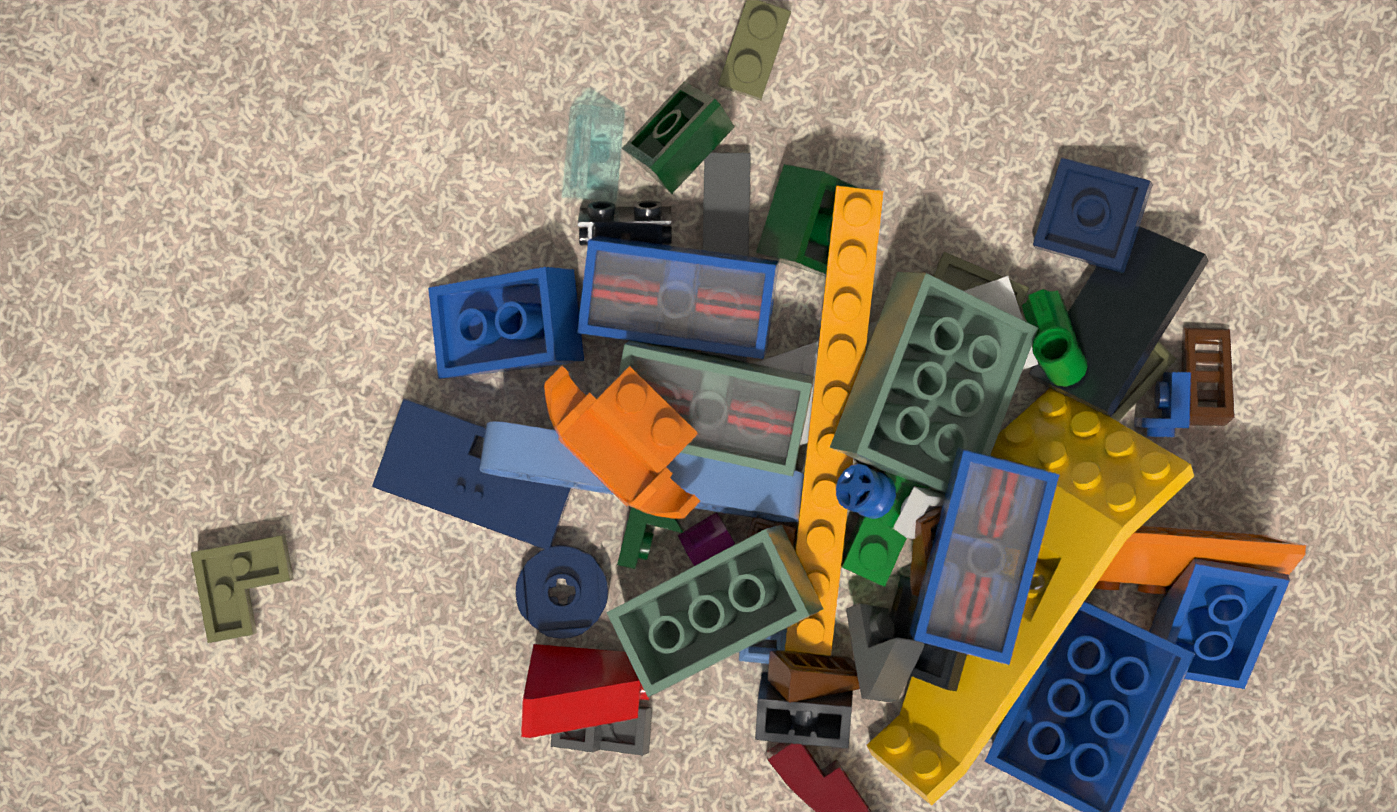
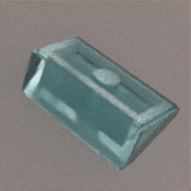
(593, 153)

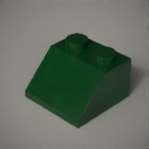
(801, 219)

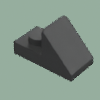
(880, 660)

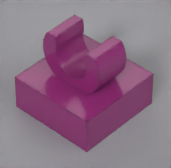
(706, 539)

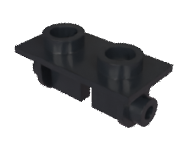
(642, 222)

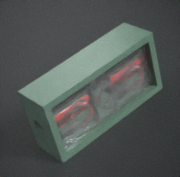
(737, 407)

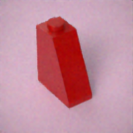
(578, 690)

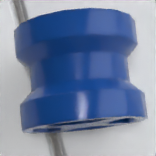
(858, 481)

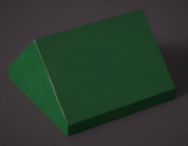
(679, 136)

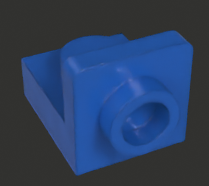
(1173, 398)

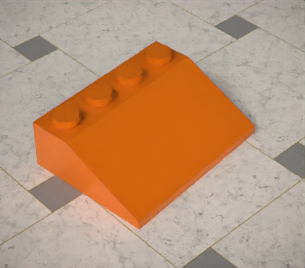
(1161, 554)

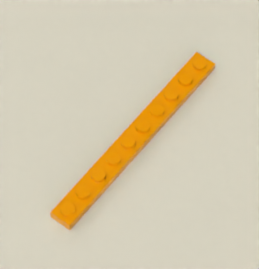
(837, 365)

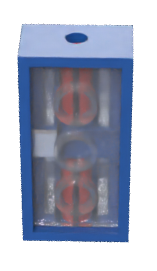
(678, 296)
(983, 555)

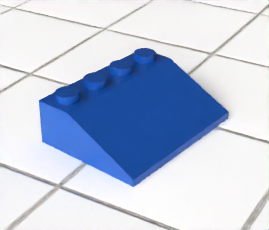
(1091, 711)

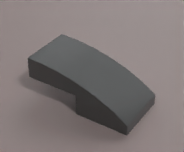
(622, 737)

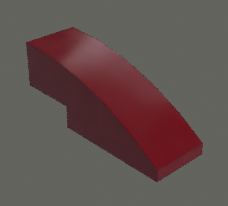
(819, 788)

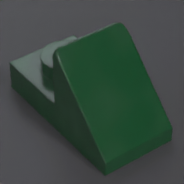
(637, 541)

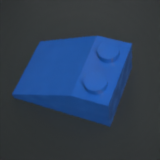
(506, 322)
(1221, 617)

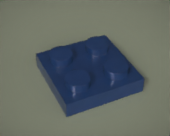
(1092, 214)

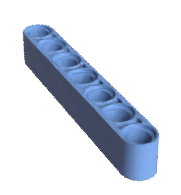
(720, 486)

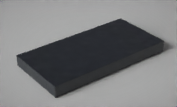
(1125, 315)

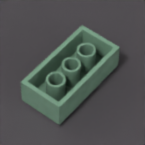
(715, 610)

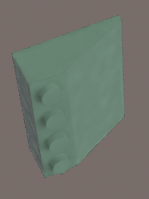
(932, 381)

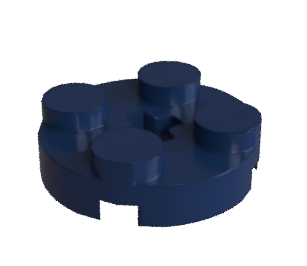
(543, 610)

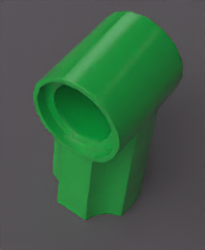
(1054, 338)

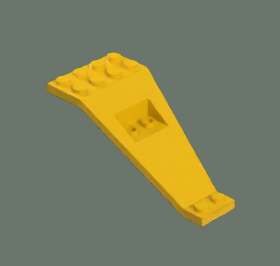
(1103, 494)

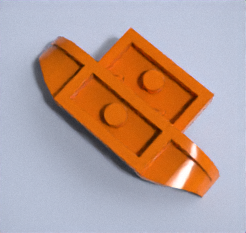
(624, 440)

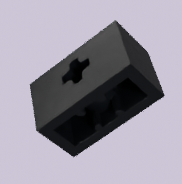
(807, 722)

